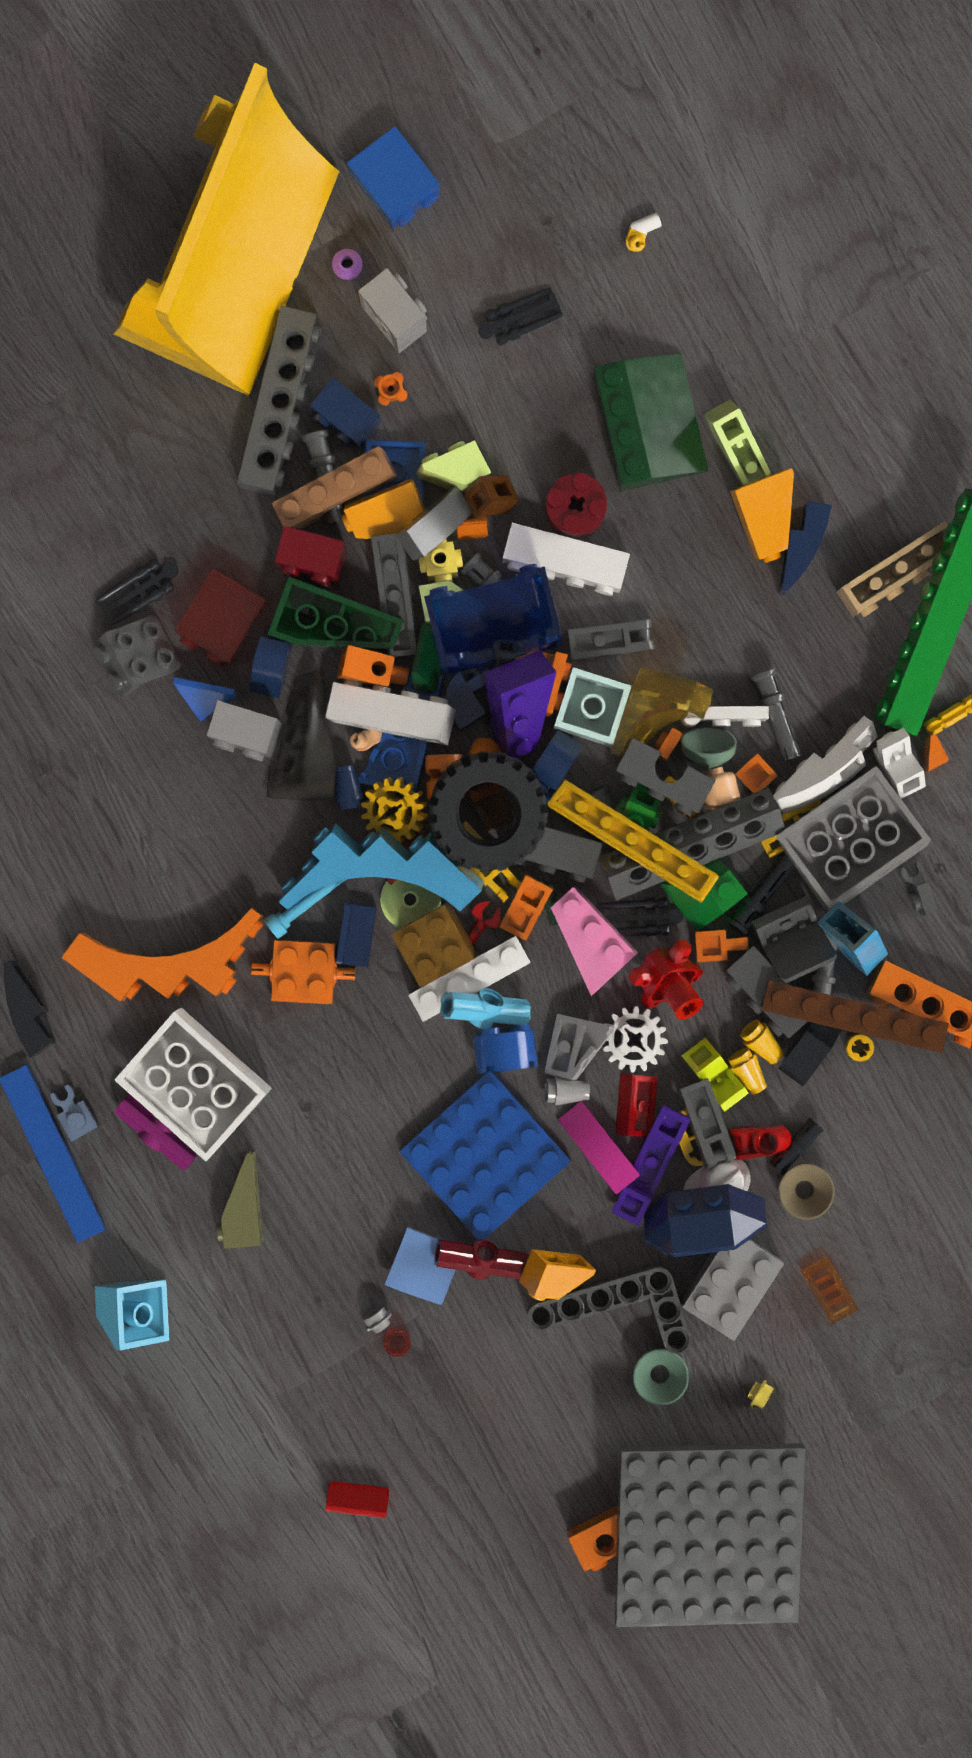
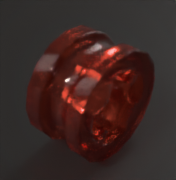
(387, 1341)

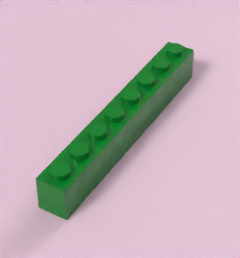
(932, 627)

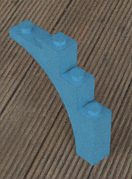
(385, 857)

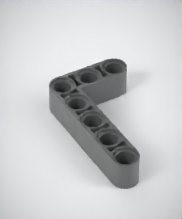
(617, 1299)

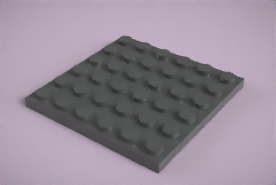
(709, 1534)

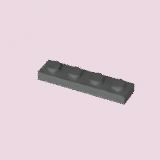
(395, 590)

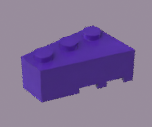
(519, 702)

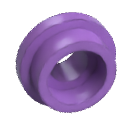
(347, 273)

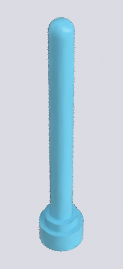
(280, 922)

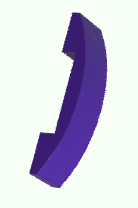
(651, 1164)

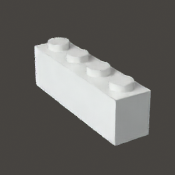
(566, 559)
(391, 713)
(471, 976)

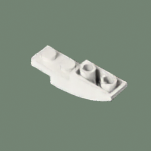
(820, 777)

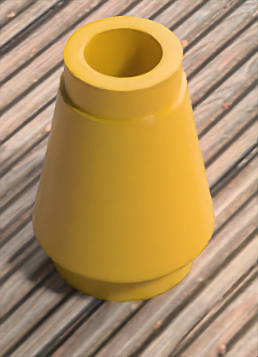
(761, 1041)
(747, 1070)

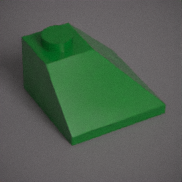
(720, 898)

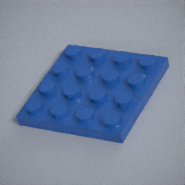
(485, 1156)

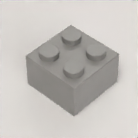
(393, 310)
(245, 730)

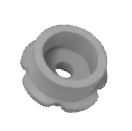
(377, 1319)

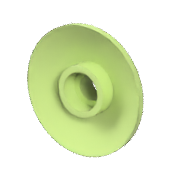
(398, 911)

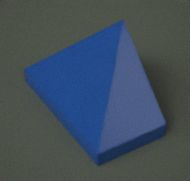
(203, 697)

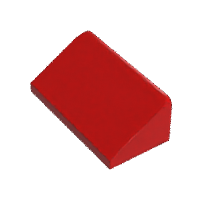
(636, 1104)
(357, 1499)

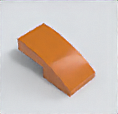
(526, 907)

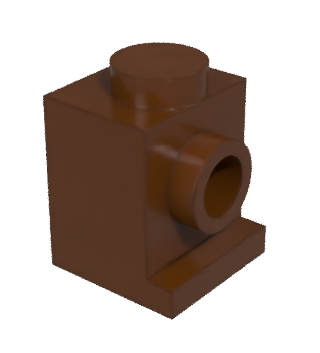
(491, 496)

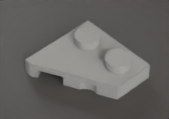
(574, 1045)

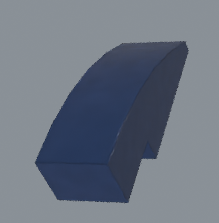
(804, 543)

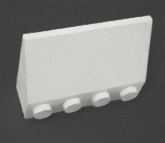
(193, 1083)

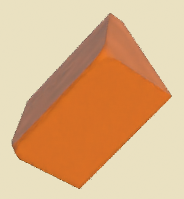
(473, 528)
(933, 753)

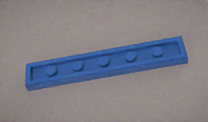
(52, 1153)

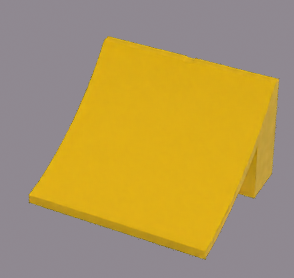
(237, 242)

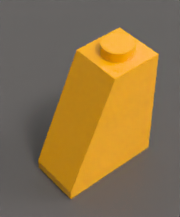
(384, 511)
(766, 513)

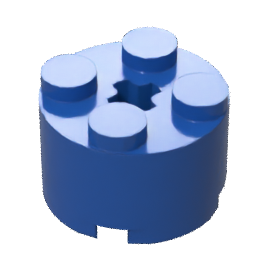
(505, 1050)

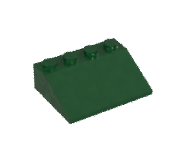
(649, 420)

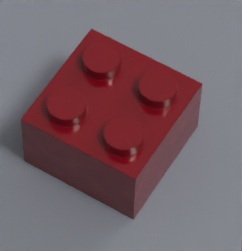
(311, 557)

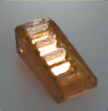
(841, 1314)

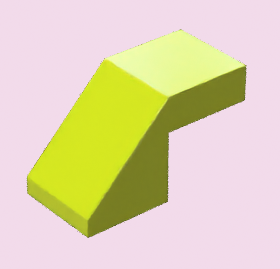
(709, 1064)

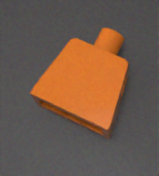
(357, 666)

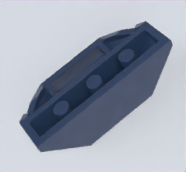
(704, 1220)

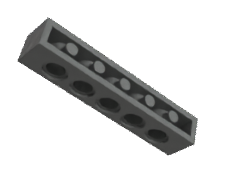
(290, 324)
(702, 839)

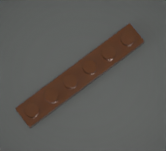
(854, 1016)

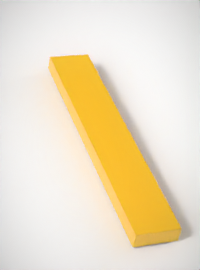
(633, 840)

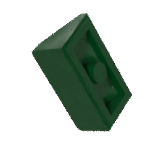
(426, 662)

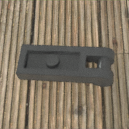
(610, 640)
(706, 1122)

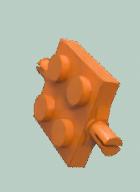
(303, 971)

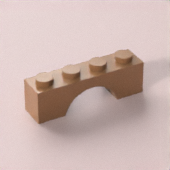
(345, 482)

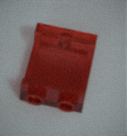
(219, 617)

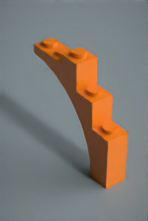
(207, 965)

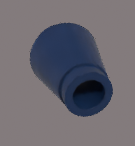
(348, 789)

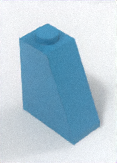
(854, 937)

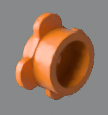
(394, 380)

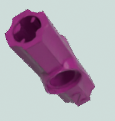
(155, 1133)

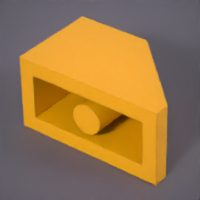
(554, 1274)

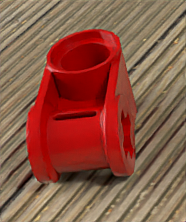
(754, 1141)

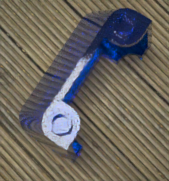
(473, 619)

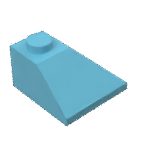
(133, 1312)

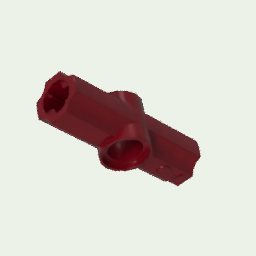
(480, 1259)

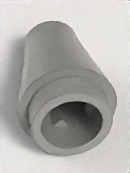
(564, 1091)

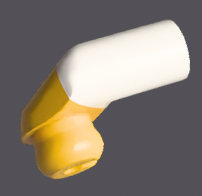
(638, 231)

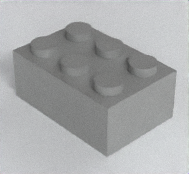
(731, 1287)

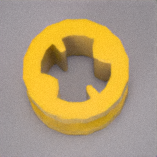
(854, 1055)

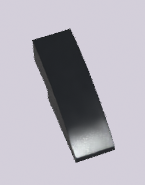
(25, 1009)

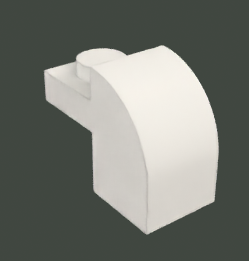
(898, 763)

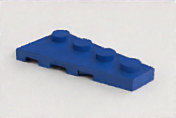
(399, 755)

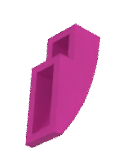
(598, 1147)

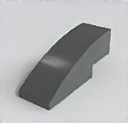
(434, 524)

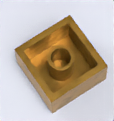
(434, 944)

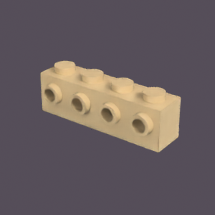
(892, 573)

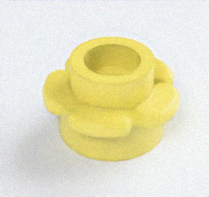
(760, 1394)

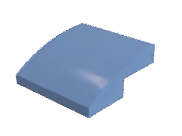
(415, 1268)

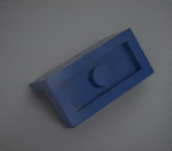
(356, 935)

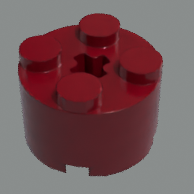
(580, 489)

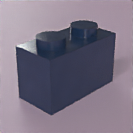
(345, 414)

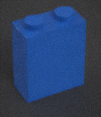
(394, 178)

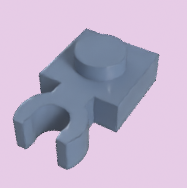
(77, 1117)

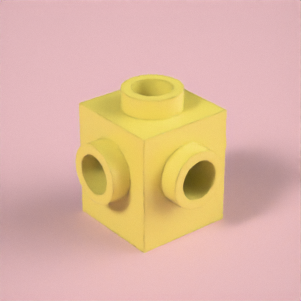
(446, 570)

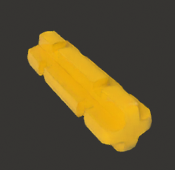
(949, 716)

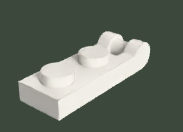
(723, 716)

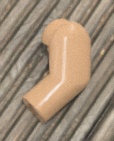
(365, 739)

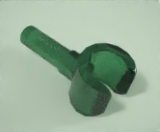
(552, 920)

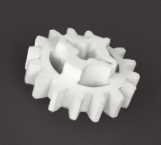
(645, 1029)

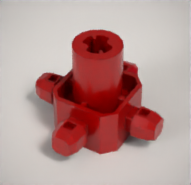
(668, 977)

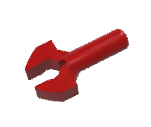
(479, 926)

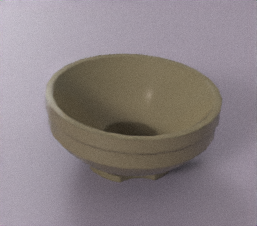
(819, 1200)

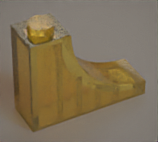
(655, 703)

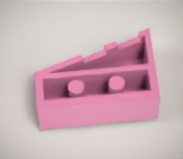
(591, 939)

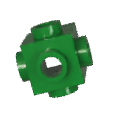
(641, 813)

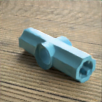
(485, 1008)

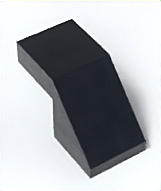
(809, 1052)

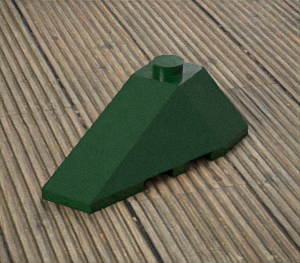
(325, 619)

